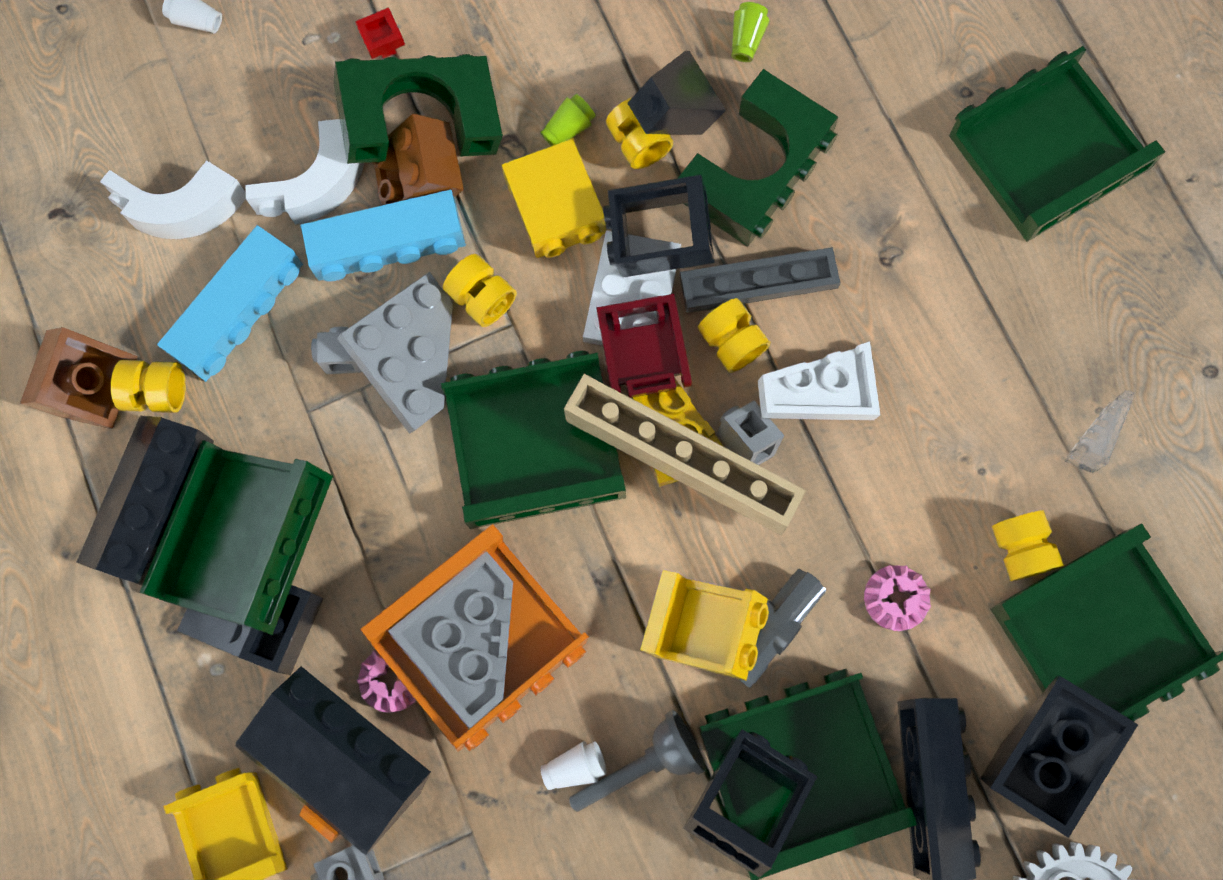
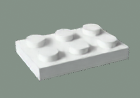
(613, 289)

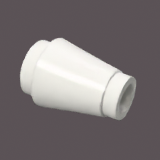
(192, 14)
(575, 767)

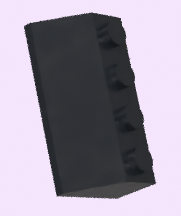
(141, 498)
(333, 759)
(938, 789)

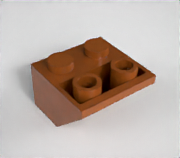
(418, 161)

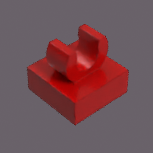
(380, 34)

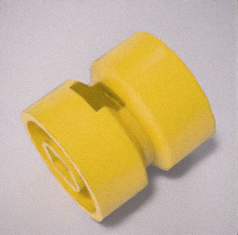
(637, 146)
(475, 286)
(733, 335)
(142, 386)
(1027, 545)

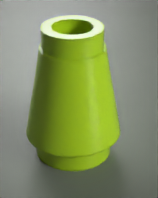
(748, 29)
(568, 121)

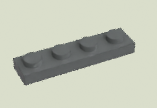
(760, 279)

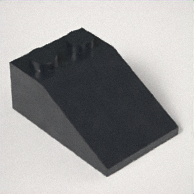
(1059, 755)

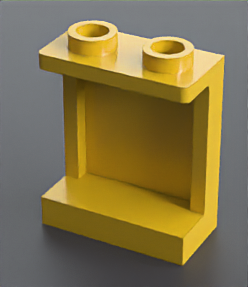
(555, 199)
(705, 625)
(228, 829)

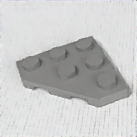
(406, 350)
(463, 638)

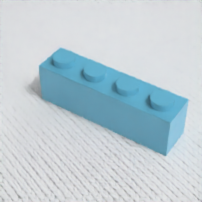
(383, 236)
(231, 304)

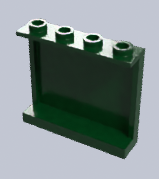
(1050, 145)
(519, 450)
(237, 536)
(1109, 628)
(839, 743)

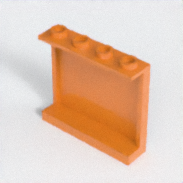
(537, 642)

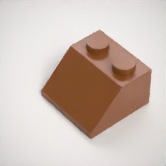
(74, 378)

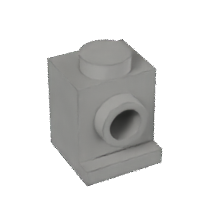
(331, 354)
(749, 434)
(354, 861)

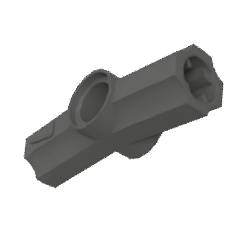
(784, 619)

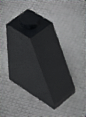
(677, 100)

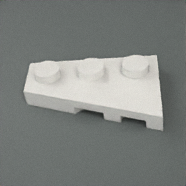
(828, 389)

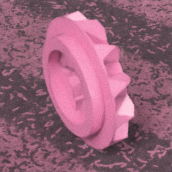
(888, 614)
(377, 692)

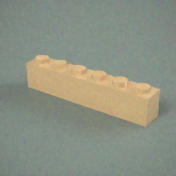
(683, 454)

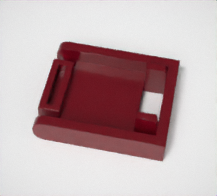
(644, 355)

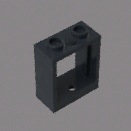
(657, 195)
(730, 838)

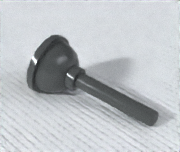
(671, 749)

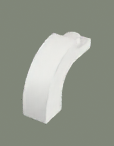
(316, 190)
(185, 213)

